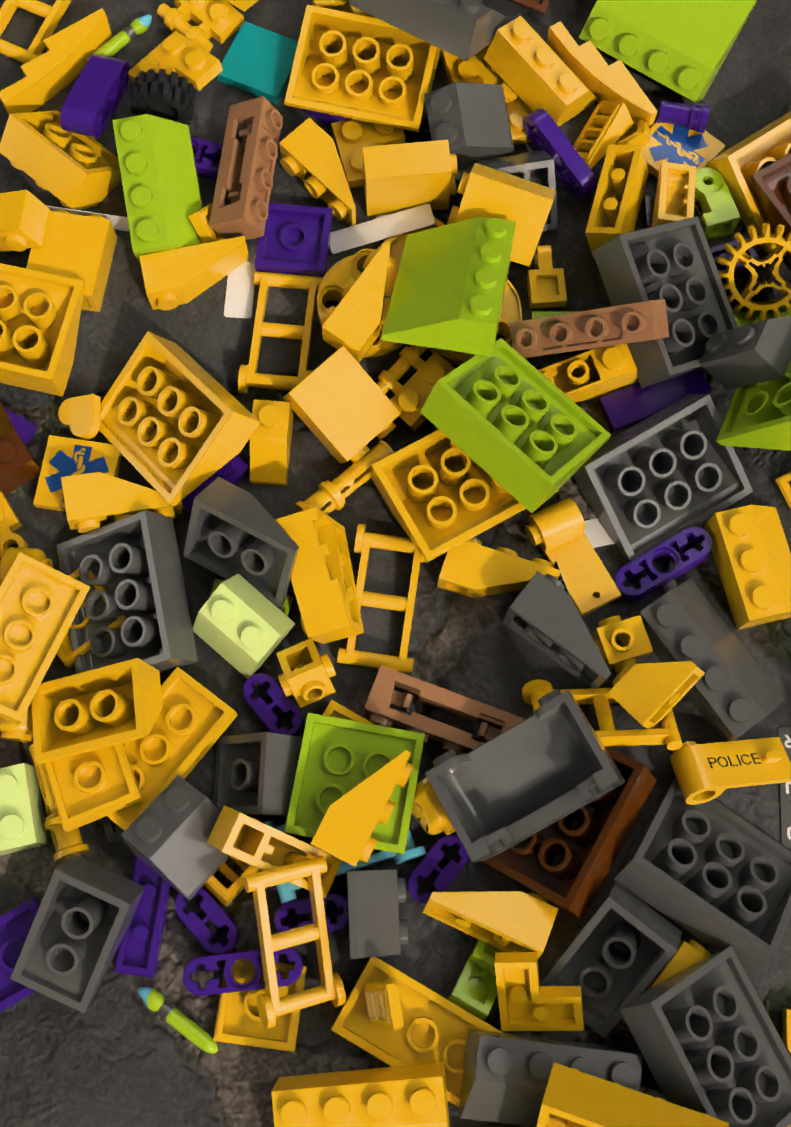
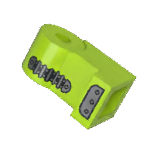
(714, 204)

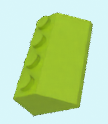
(157, 182)

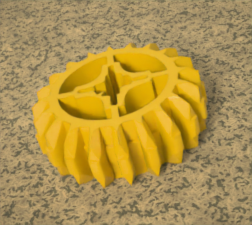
(753, 286)

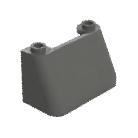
(524, 778)

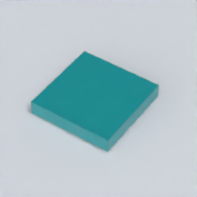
(259, 62)

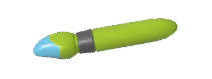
(125, 36)
(155, 1002)

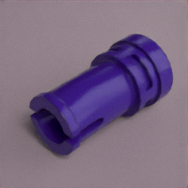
(691, 116)

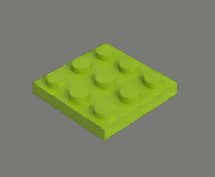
(340, 756)

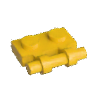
(214, 18)
(412, 396)

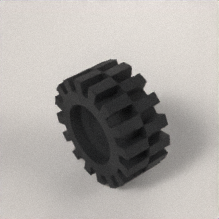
(163, 96)

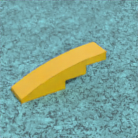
(59, 66)
(604, 81)
(674, 193)

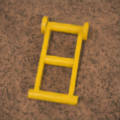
(52, 14)
(248, 373)
(363, 543)
(608, 734)
(331, 985)

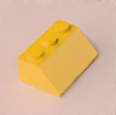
(537, 72)
(58, 160)
(752, 563)
(95, 709)

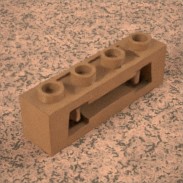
(246, 170)
(590, 329)
(383, 696)

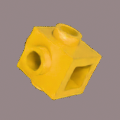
(630, 637)
(306, 673)

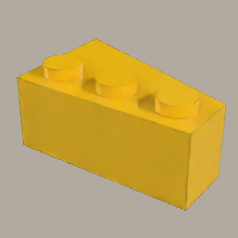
(323, 577)

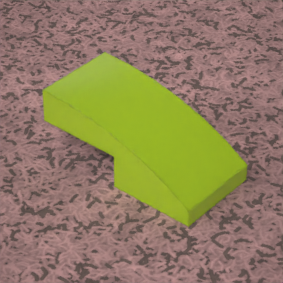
(477, 984)

